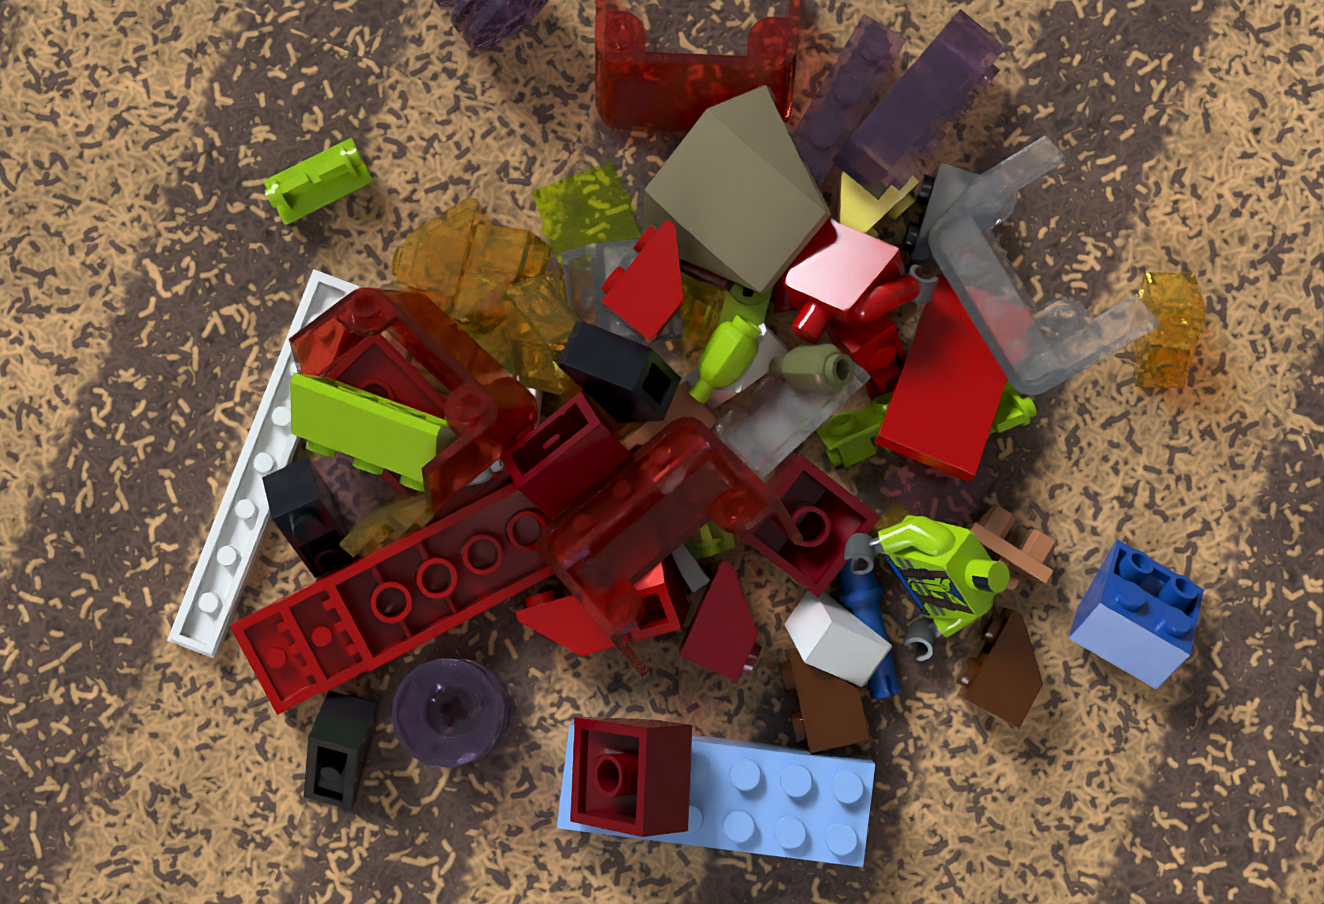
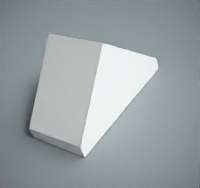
(835, 639)

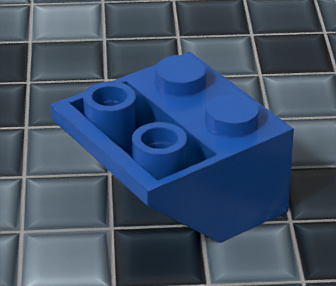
(1138, 615)

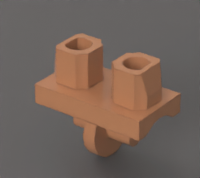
(1028, 560)

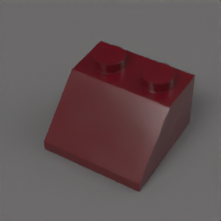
(824, 517)
(722, 628)
(631, 775)

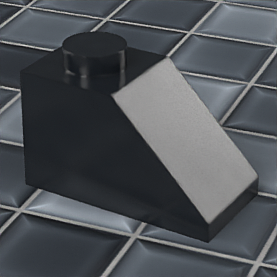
(339, 749)

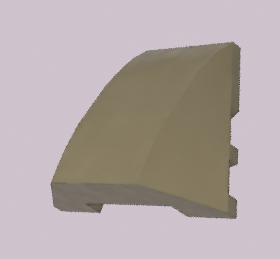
(738, 193)

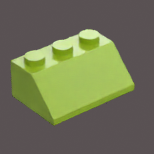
(366, 427)

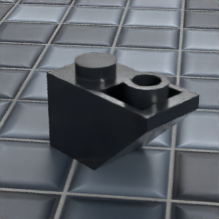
(936, 196)
(619, 374)
(307, 516)

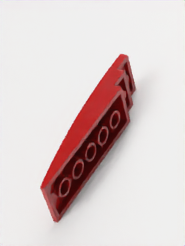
(395, 597)

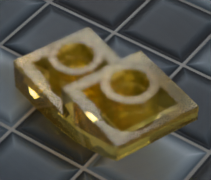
(395, 513)

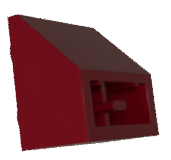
(565, 455)

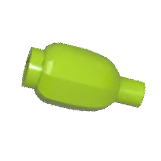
(725, 356)

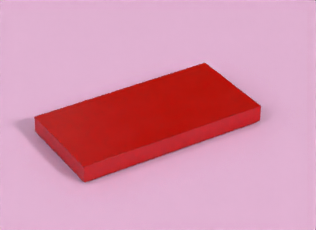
(384, 371)
(944, 390)

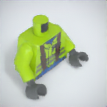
(939, 568)

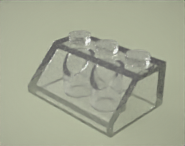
(781, 419)

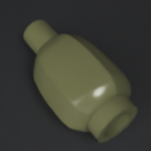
(814, 368)

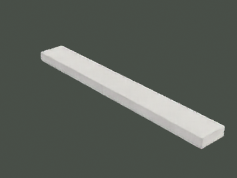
(244, 508)

